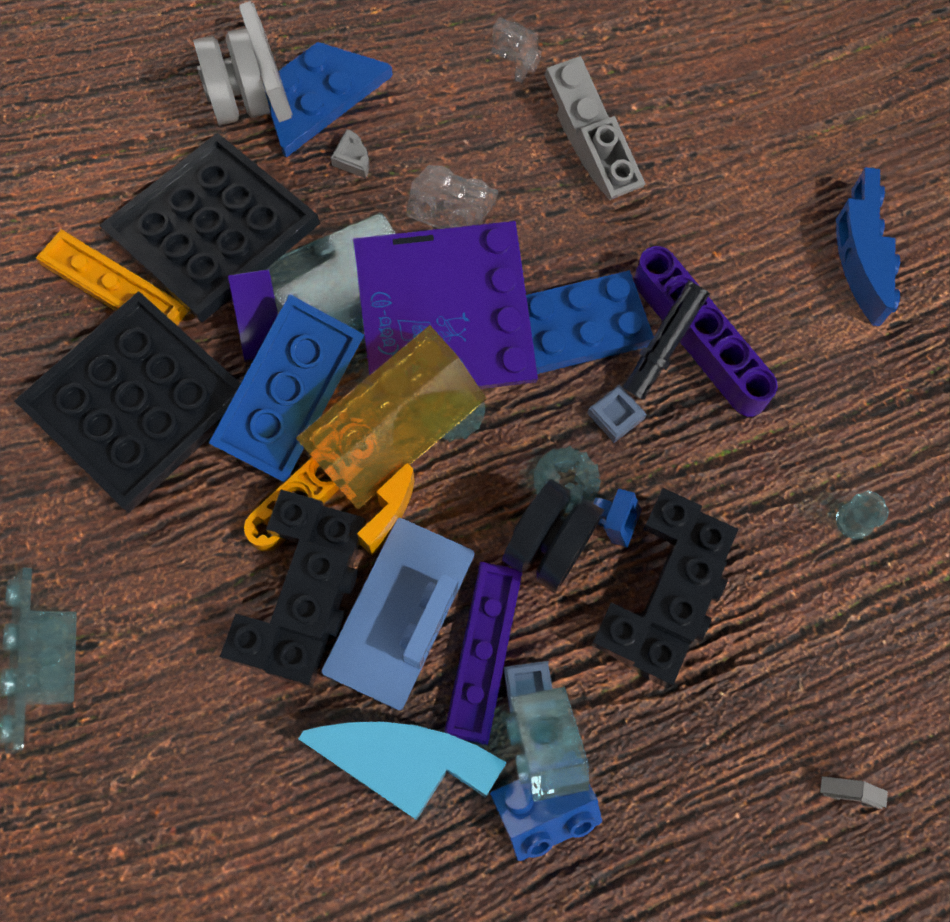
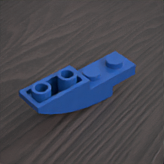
(865, 253)

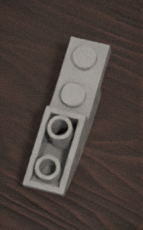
(590, 130)

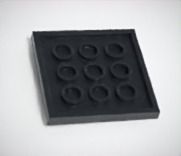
(207, 222)
(131, 400)

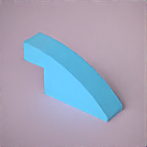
(404, 759)

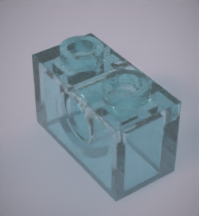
(549, 744)

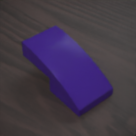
(254, 309)

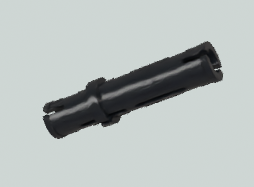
(668, 336)

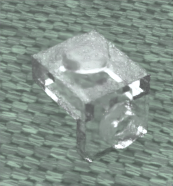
(516, 44)

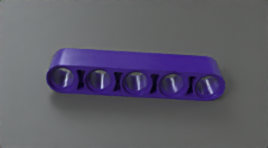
(707, 348)

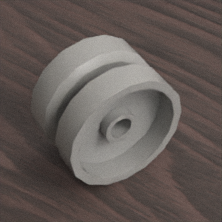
(231, 76)

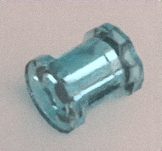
(858, 525)

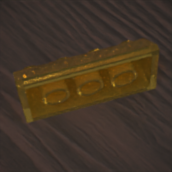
(392, 416)

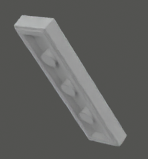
(266, 62)

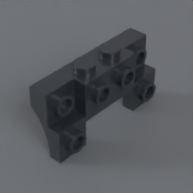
(310, 596)
(678, 604)

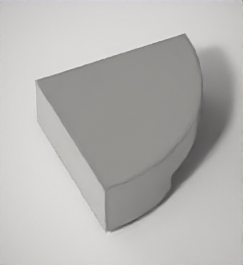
(351, 155)
(854, 790)

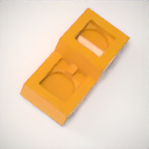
(394, 500)

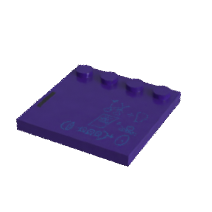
(459, 283)

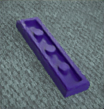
(483, 653)

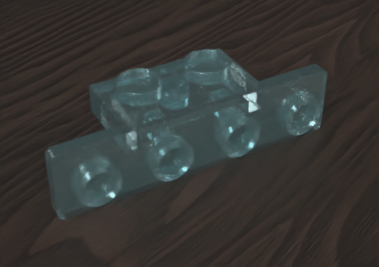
(40, 659)

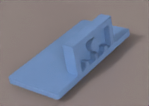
(398, 614)

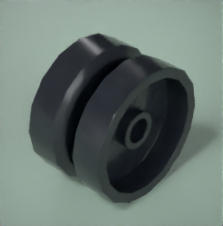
(547, 532)

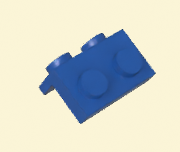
(544, 823)

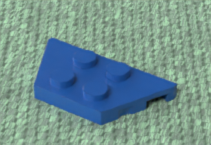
(322, 88)

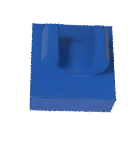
(620, 516)

